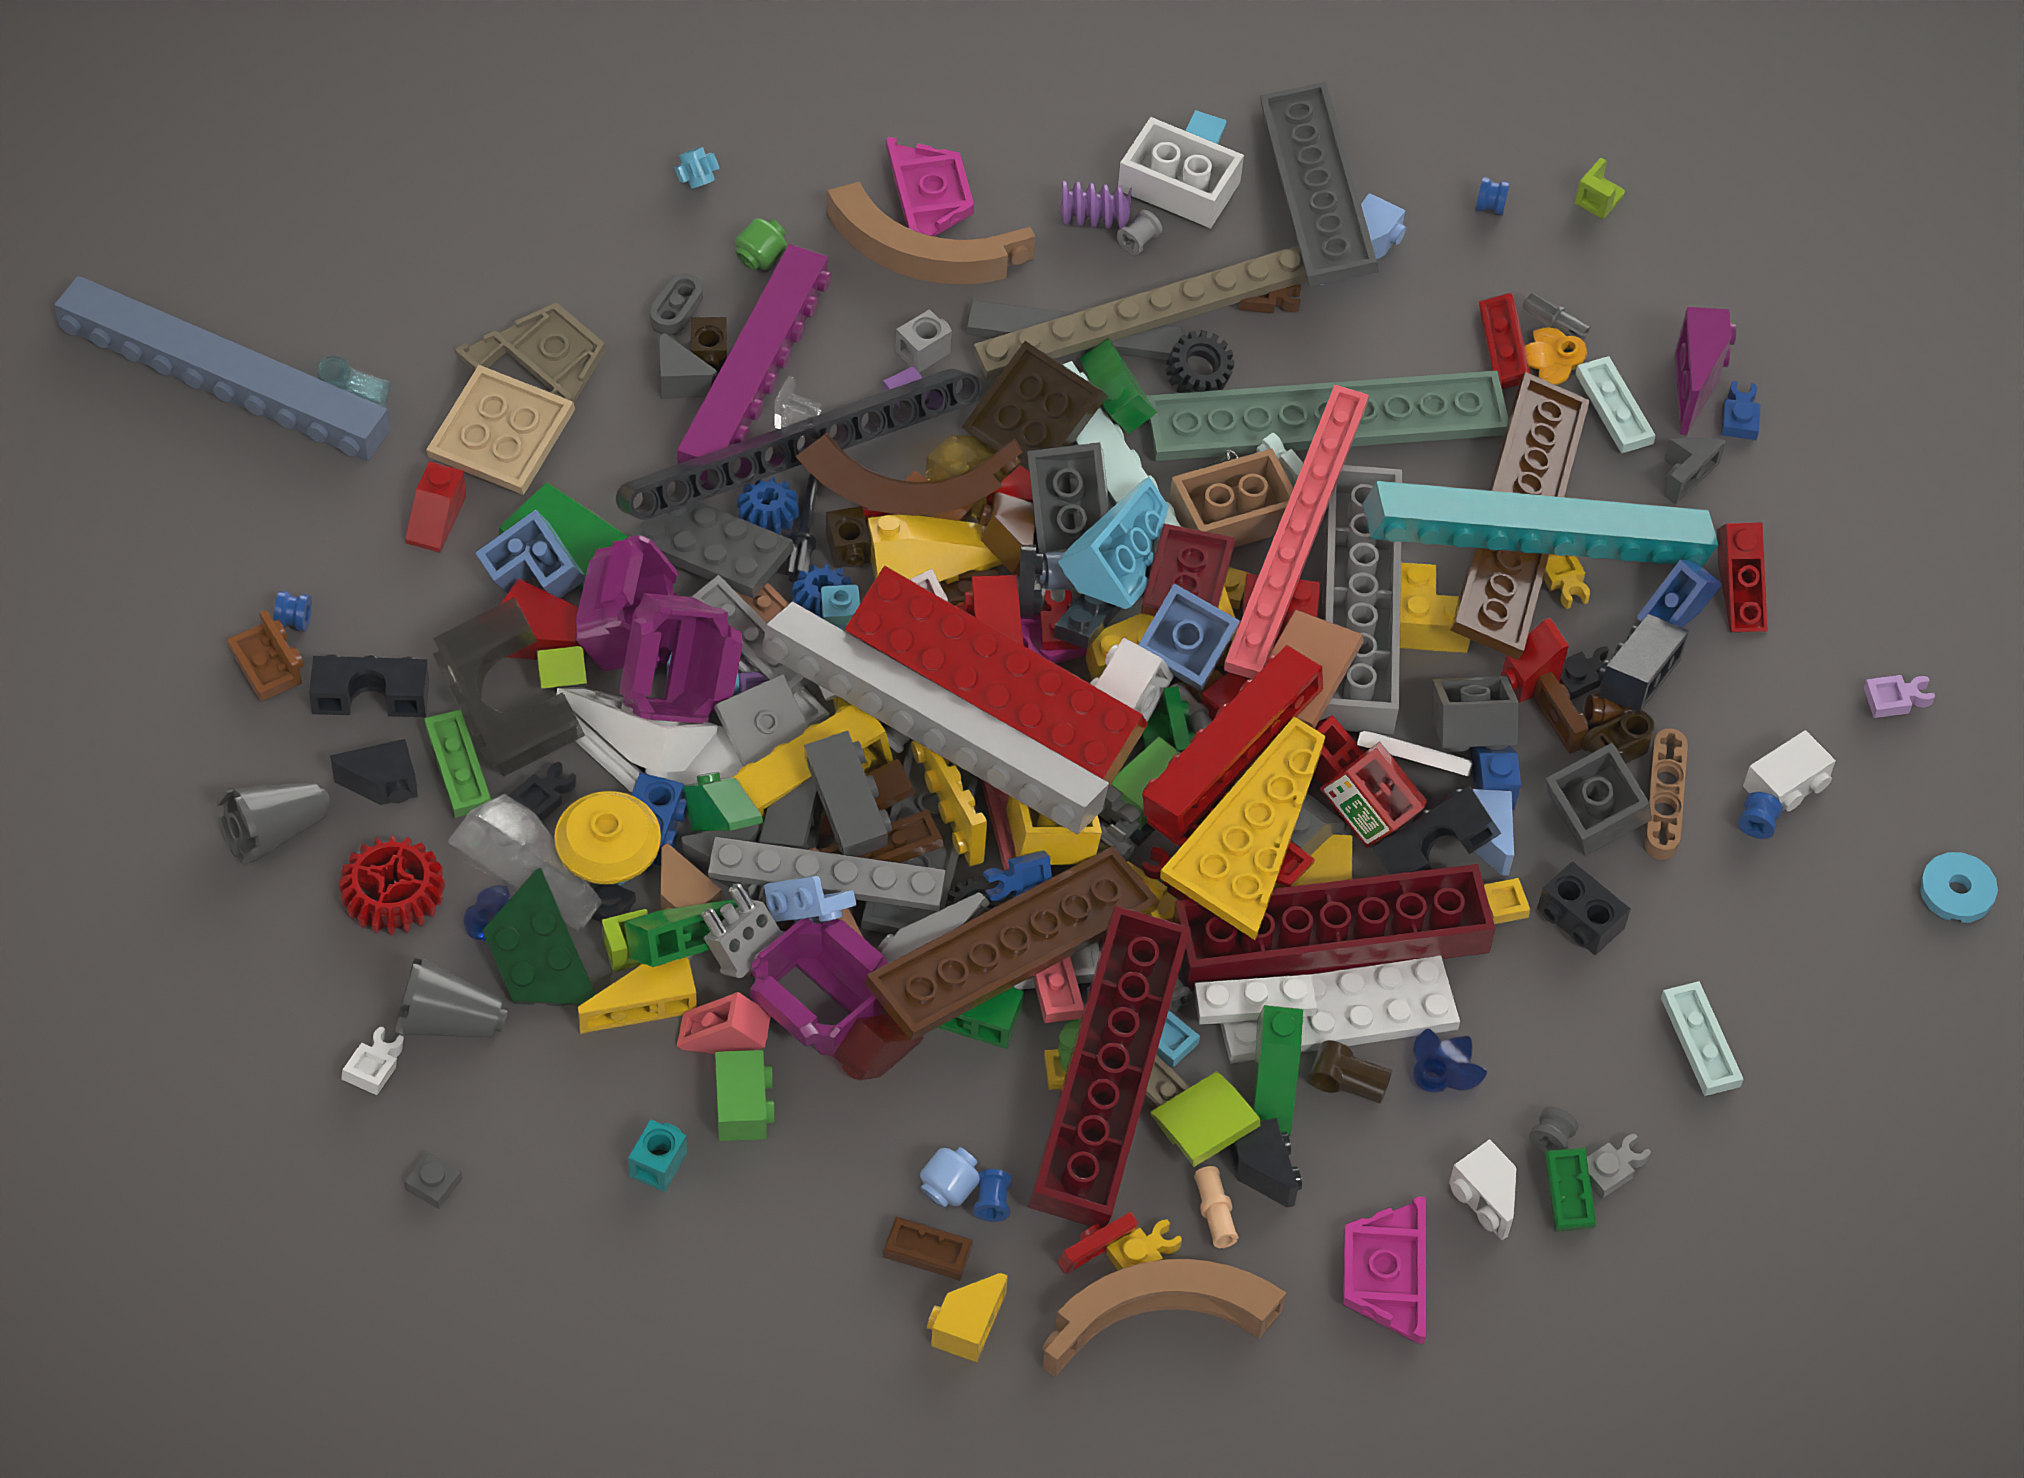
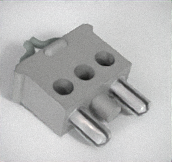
(741, 933)

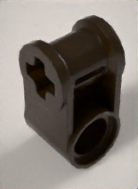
(1619, 733)

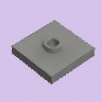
(761, 719)

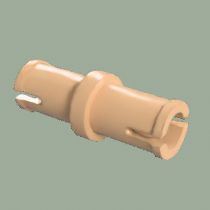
(1216, 1207)

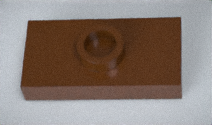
(927, 1248)

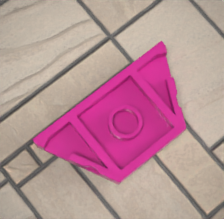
(930, 186)
(1388, 1268)

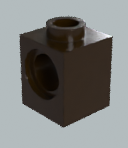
(709, 340)
(848, 537)

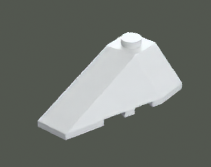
(645, 742)

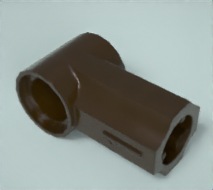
(1338, 1069)

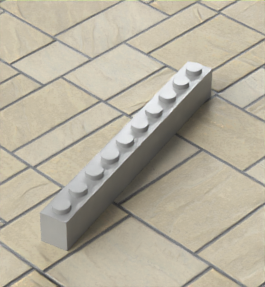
(935, 717)

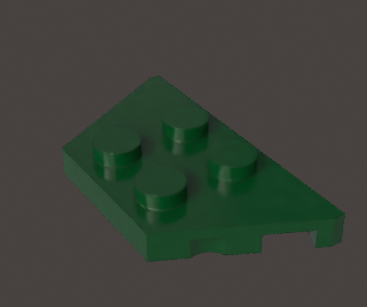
(537, 949)

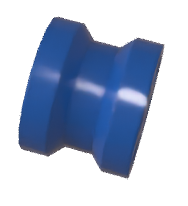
(1492, 196)
(293, 610)
(1760, 815)

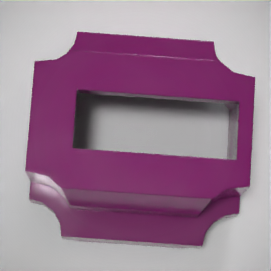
(613, 591)
(701, 661)
(835, 961)

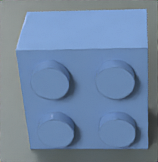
(1189, 636)

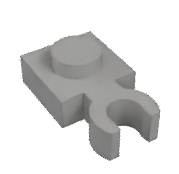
(1613, 1167)

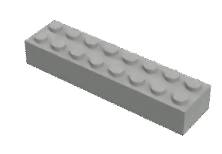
(1364, 597)

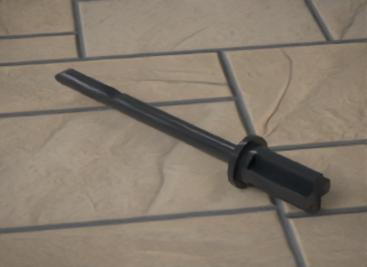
(803, 541)

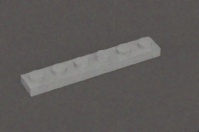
(868, 878)

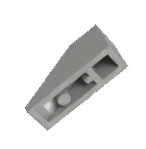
(932, 927)

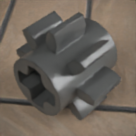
(1118, 837)

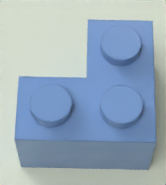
(531, 550)

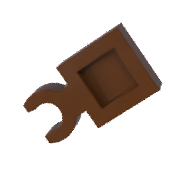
(1267, 302)

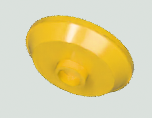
(607, 837)

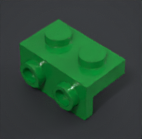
(1169, 721)

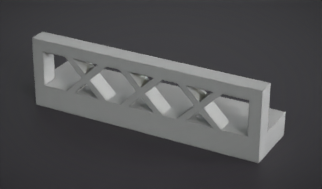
(752, 627)

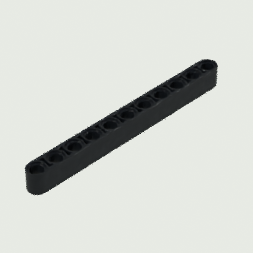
(785, 440)

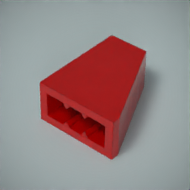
(549, 618)

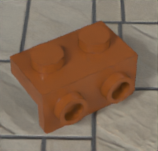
(267, 658)

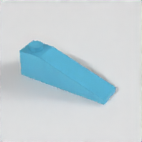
(1115, 552)

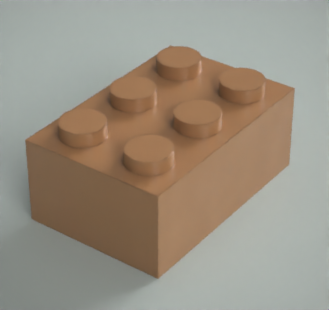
(1234, 497)

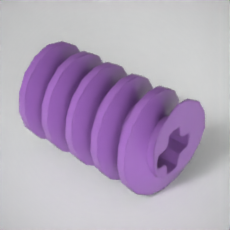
(1095, 205)

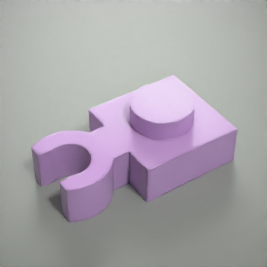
(1893, 697)

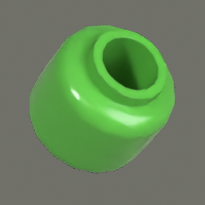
(761, 244)

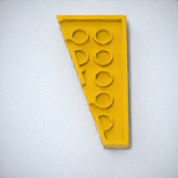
(1243, 842)

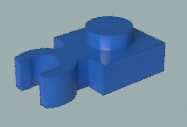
(1740, 414)
(1022, 875)

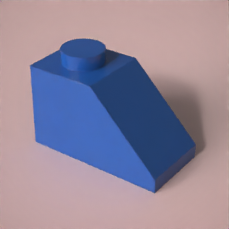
(1682, 594)
(1496, 770)

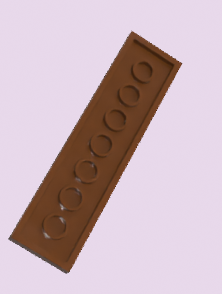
(1008, 943)

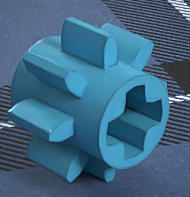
(696, 167)

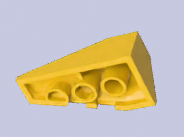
(925, 543)

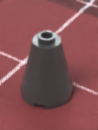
(268, 816)
(446, 1005)

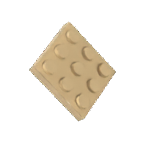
(501, 429)

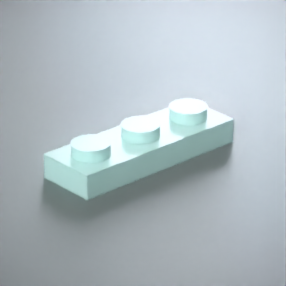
(1615, 404)
(1702, 1038)

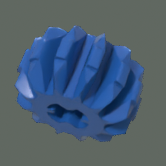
(769, 505)
(807, 588)

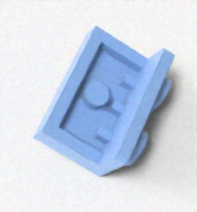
(805, 899)

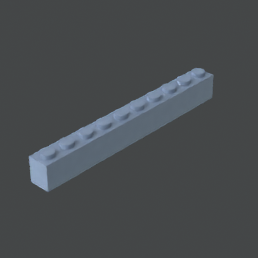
(222, 368)

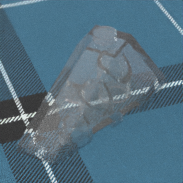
(511, 844)

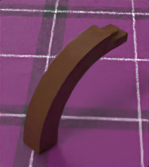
(889, 495)

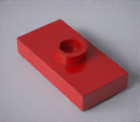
(1095, 1242)

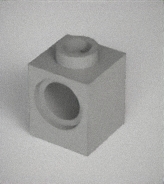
(923, 340)

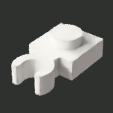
(372, 1066)

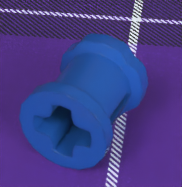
(993, 1195)

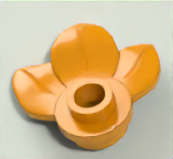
(1549, 355)

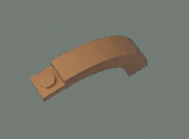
(920, 254)
(1162, 1286)

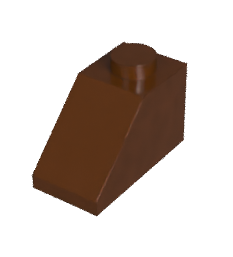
(1007, 526)

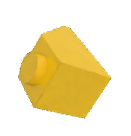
(967, 1317)

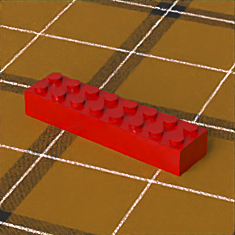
(997, 674)

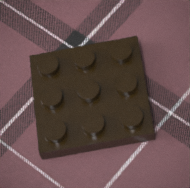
(1035, 404)

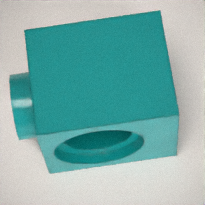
(654, 1169)

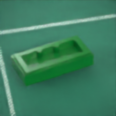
(1570, 1189)

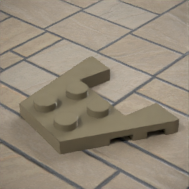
(547, 345)

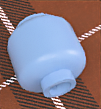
(949, 1177)

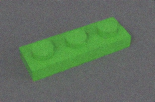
(457, 762)

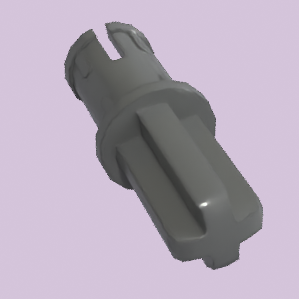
(1554, 316)

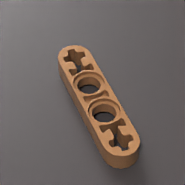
(1666, 793)

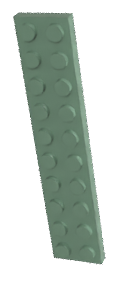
(1395, 413)

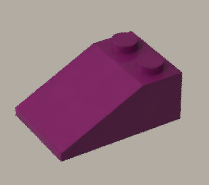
(1699, 359)

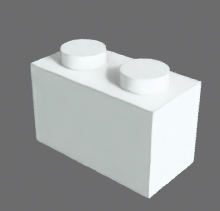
(1792, 771)

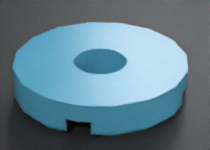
(1961, 869)

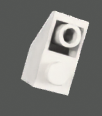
(1487, 1185)

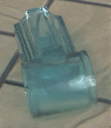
(338, 373)

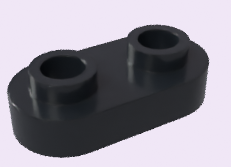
(1030, 565)

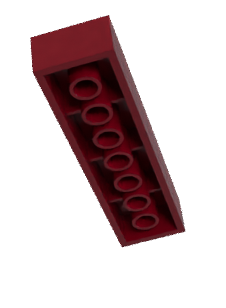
(1344, 926)
(1109, 1068)

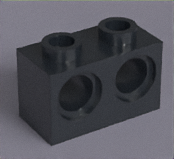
(1588, 903)

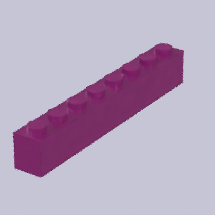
(758, 354)

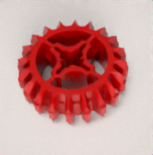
(403, 900)

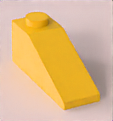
(641, 997)

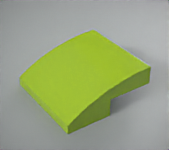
(1206, 1118)

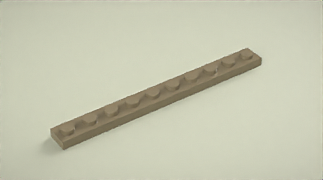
(1147, 309)

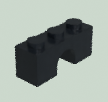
(340, 679)
(1458, 818)

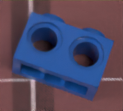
(657, 790)

